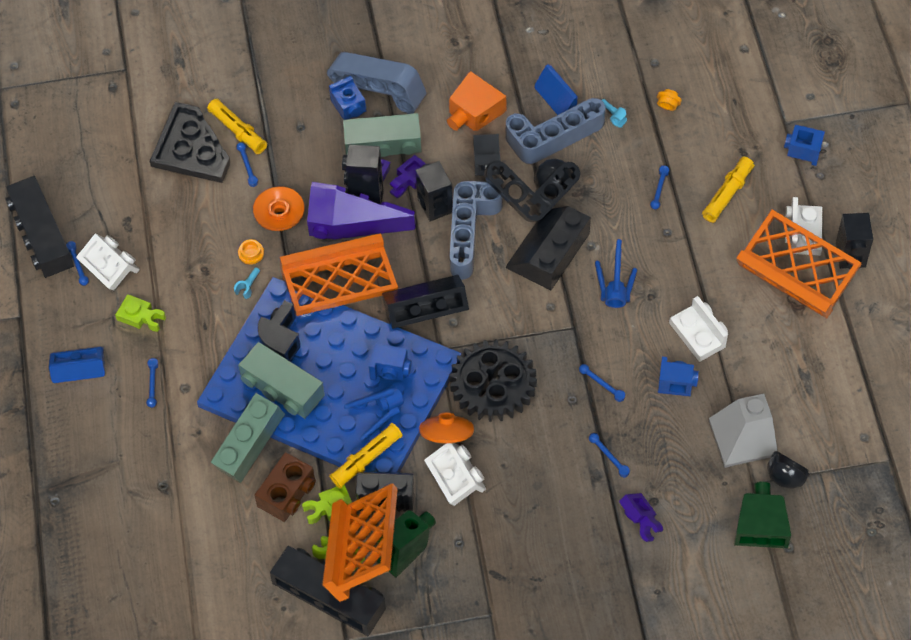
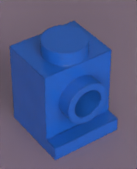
(347, 98)
(804, 143)
(389, 362)
(677, 378)

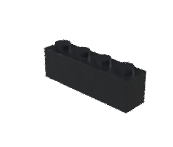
(39, 226)
(303, 578)

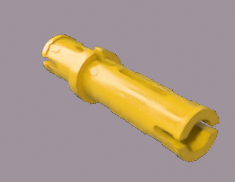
(243, 132)
(733, 181)
(366, 455)

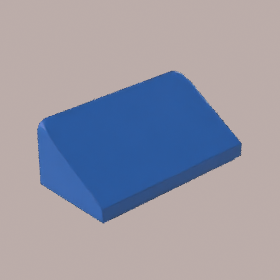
(555, 90)
(77, 364)

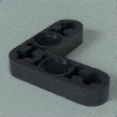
(537, 197)

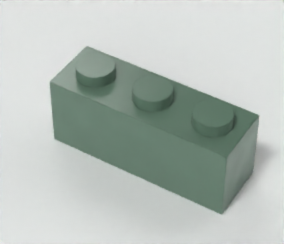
(392, 133)
(281, 380)
(248, 437)

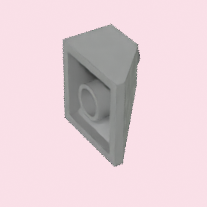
(744, 431)

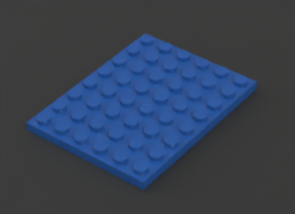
(338, 352)

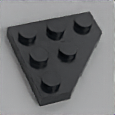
(190, 146)

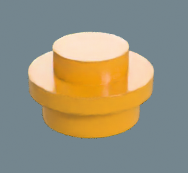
(668, 99)
(250, 252)

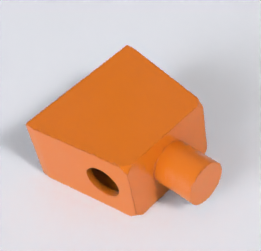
(475, 104)

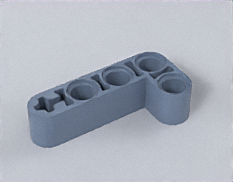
(381, 76)
(521, 134)
(469, 208)

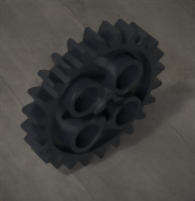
(473, 369)

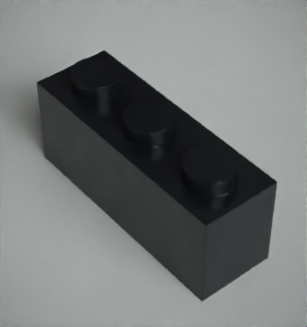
(363, 172)
(425, 301)

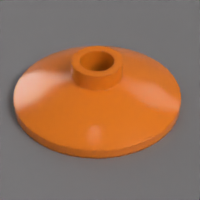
(278, 200)
(446, 428)

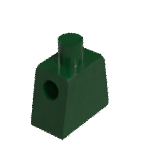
(763, 519)
(409, 539)

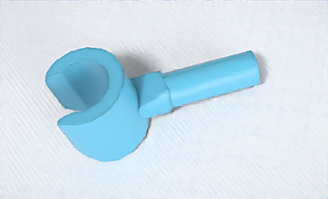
(618, 117)
(246, 284)

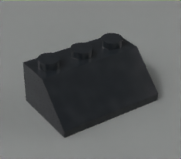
(550, 246)

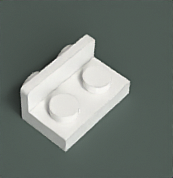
(810, 219)
(107, 261)
(700, 329)
(455, 472)

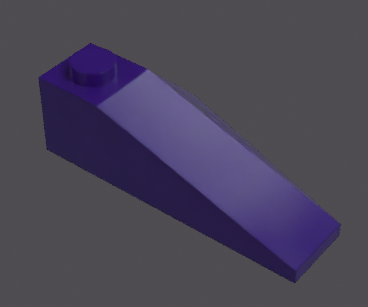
(343, 215)

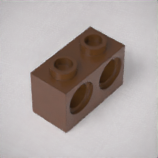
(279, 485)

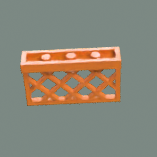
(333, 259)
(785, 282)
(343, 541)

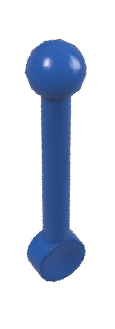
(663, 171)
(252, 180)
(83, 280)
(152, 364)
(619, 395)
(623, 469)

